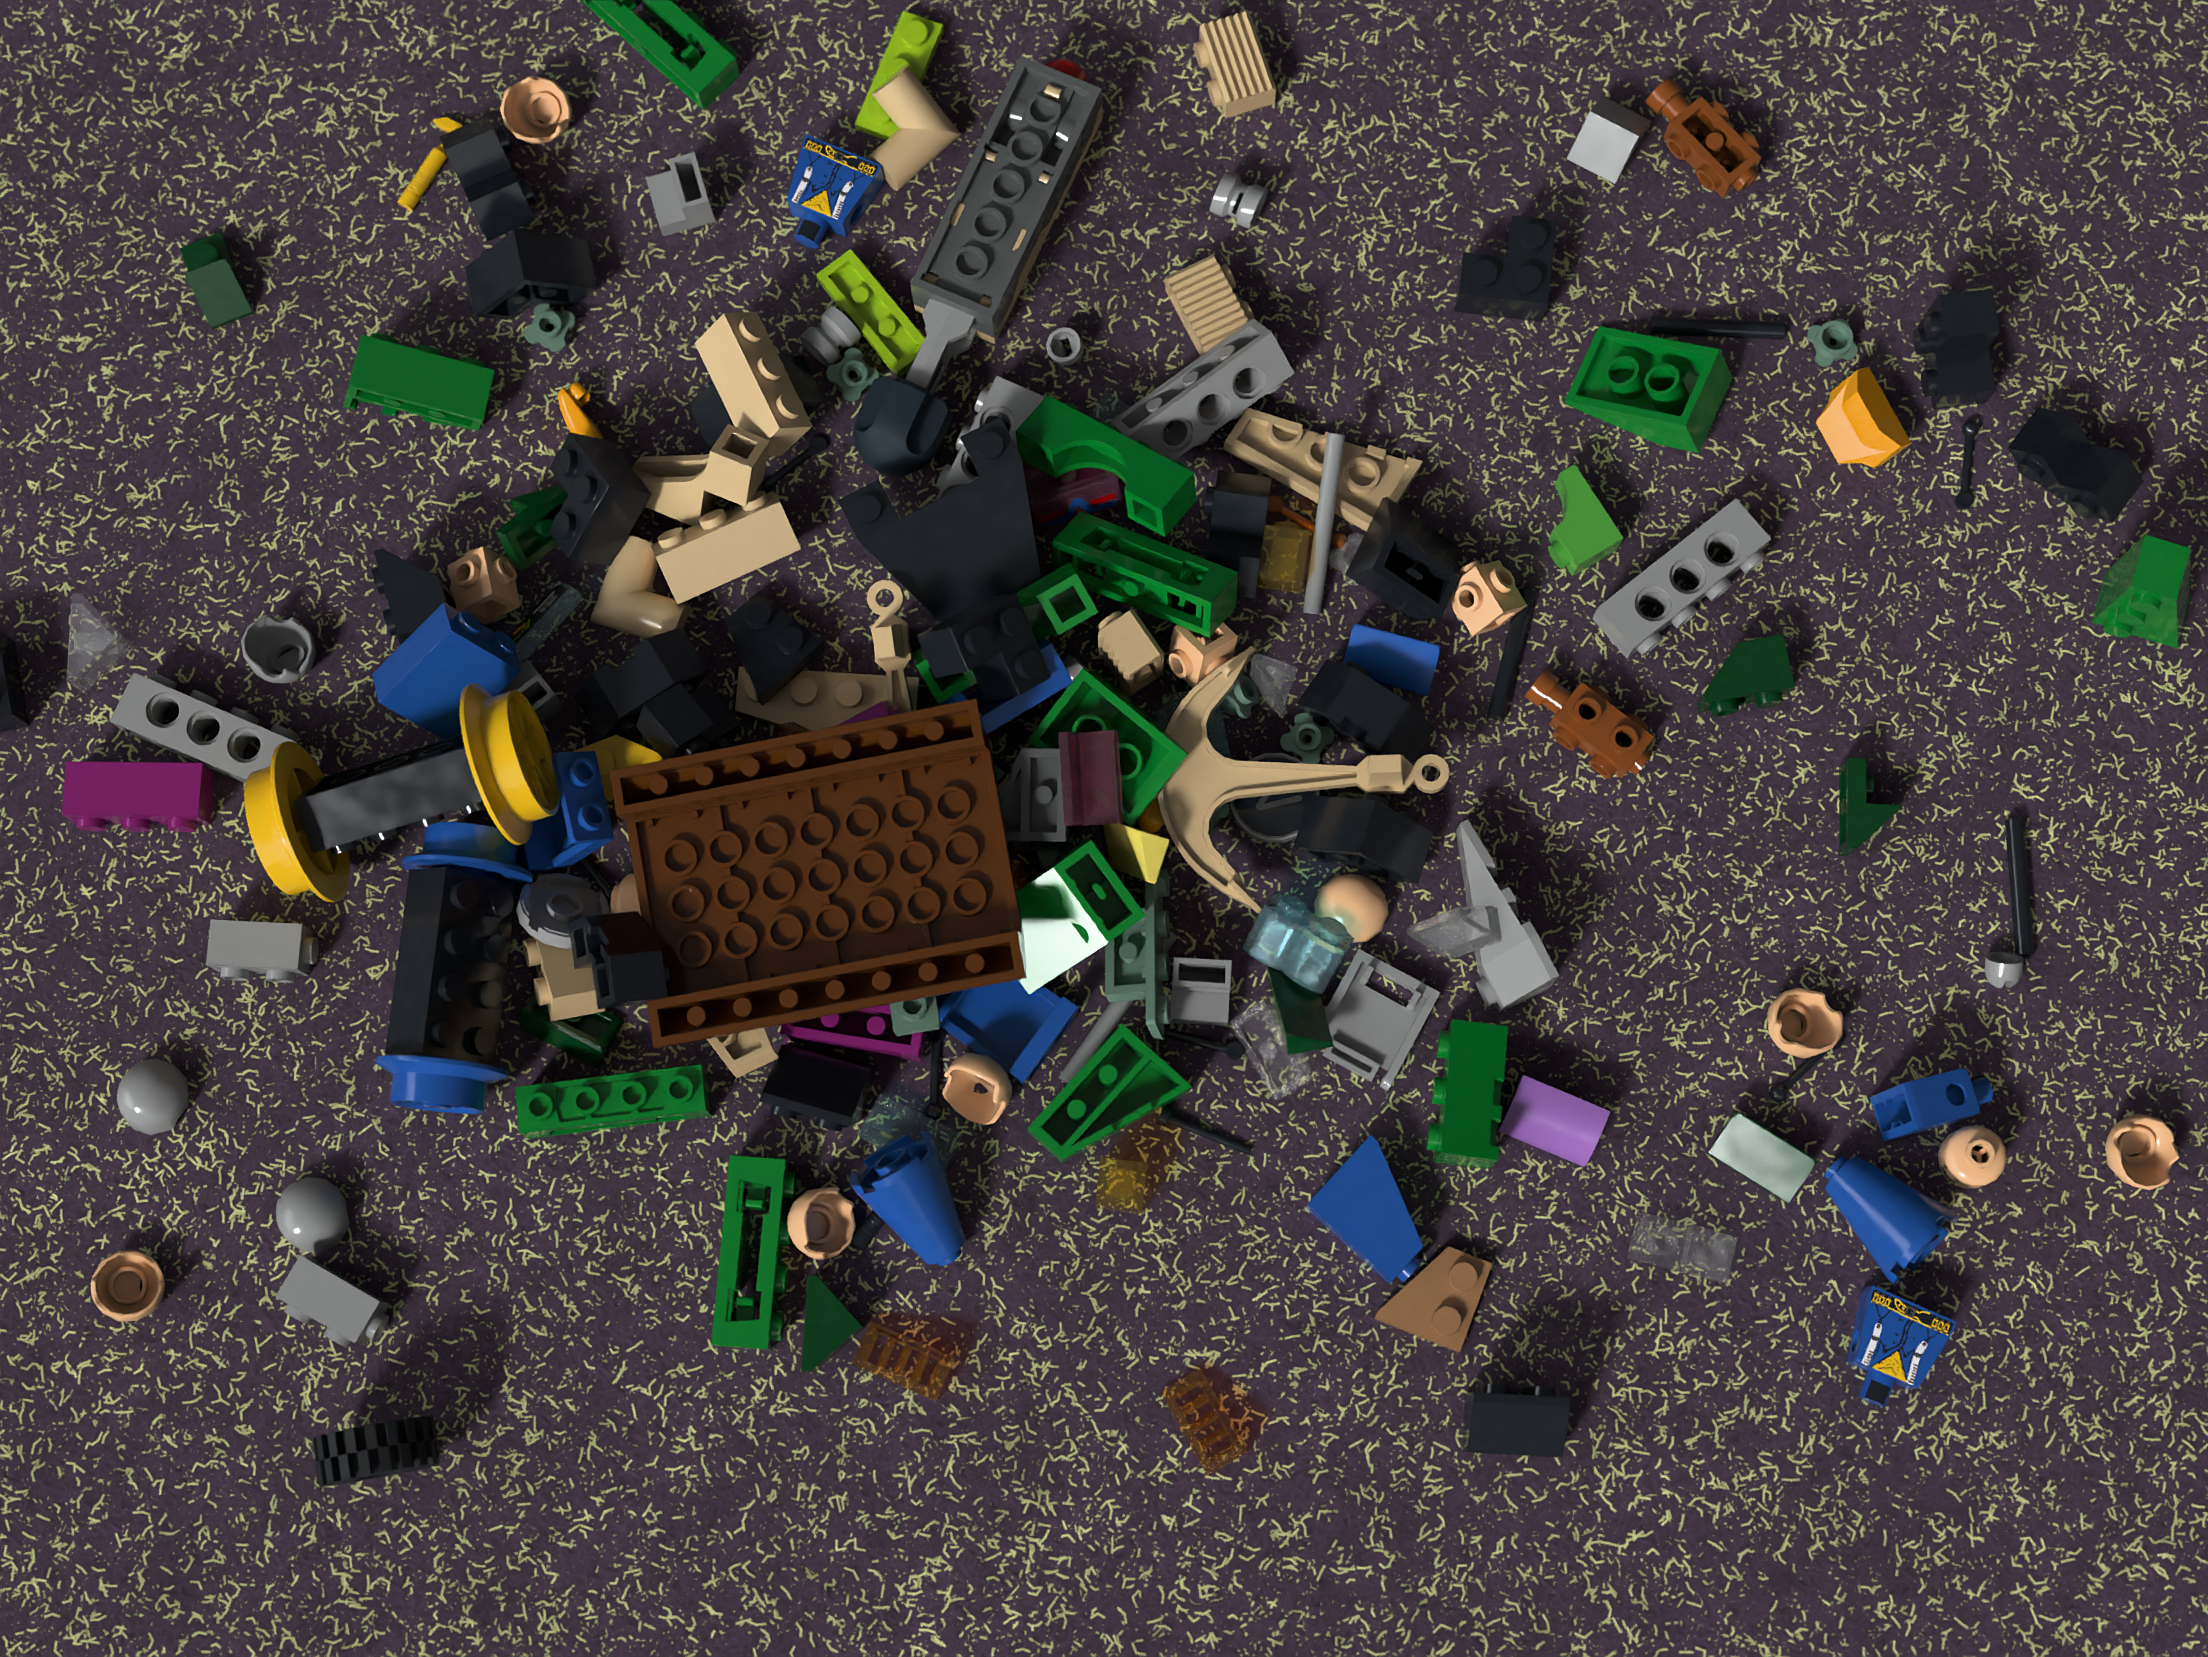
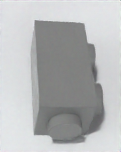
(261, 948)
(334, 1301)

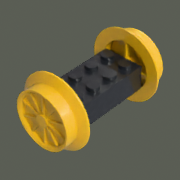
(310, 821)

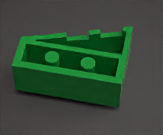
(419, 382)

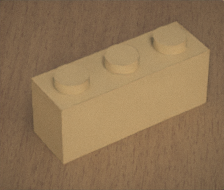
(753, 380)
(724, 546)

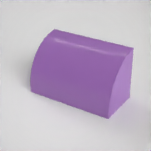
(1553, 1120)

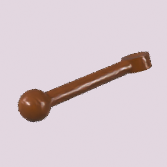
(1275, 506)

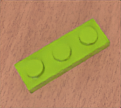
(910, 45)
(872, 312)

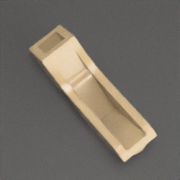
(689, 484)

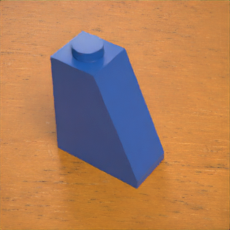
(1370, 1214)

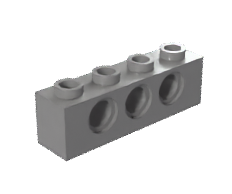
(1214, 375)
(1002, 399)
(1729, 530)
(142, 714)

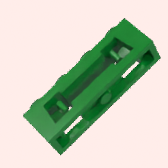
(700, 77)
(1146, 572)
(613, 1101)
(772, 1276)

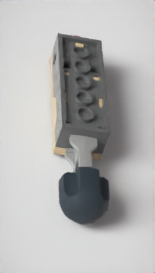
(983, 251)

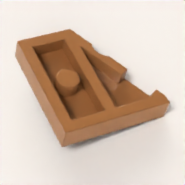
(1439, 1299)

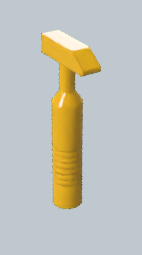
(428, 169)

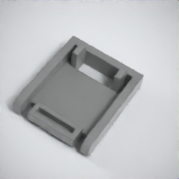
(1371, 1028)

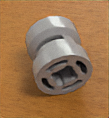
(1238, 200)
(833, 334)

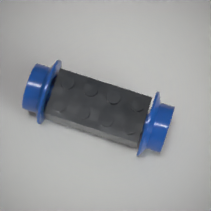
(452, 968)

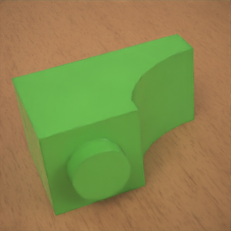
(1585, 529)

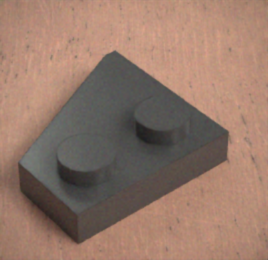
(1034, 797)

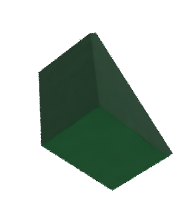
(826, 1326)

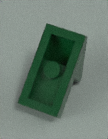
(215, 281)
(527, 534)
(1856, 817)

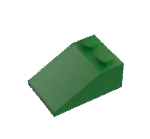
(1651, 387)
(1146, 750)

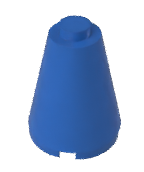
(913, 1197)
(1887, 1214)

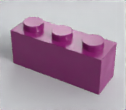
(137, 795)
(858, 1031)

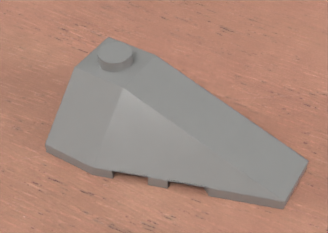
(1518, 963)

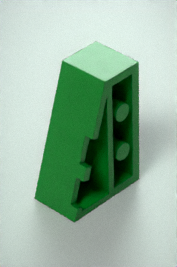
(2147, 592)
(1468, 1094)
(1107, 1095)

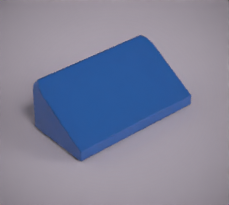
(1393, 658)

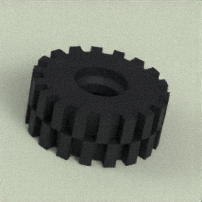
(375, 1450)

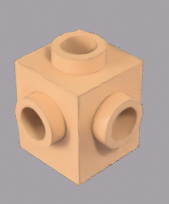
(484, 584)
(1486, 596)
(1196, 656)

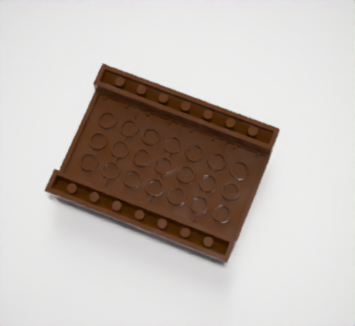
(823, 872)

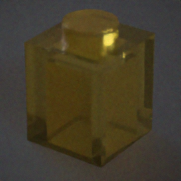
(1283, 557)
(1121, 1185)

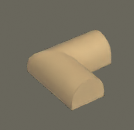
(922, 128)
(626, 595)

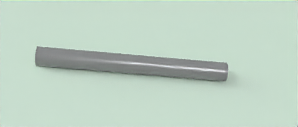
(1324, 523)
(1102, 1029)

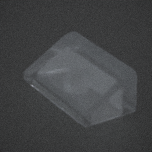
(1273, 682)
(1459, 930)
(1264, 1044)

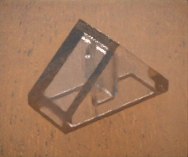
(94, 645)

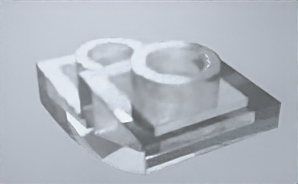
(1682, 1247)

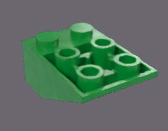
(1071, 912)

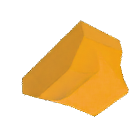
(1861, 422)

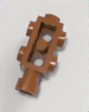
(1719, 140)
(1596, 734)

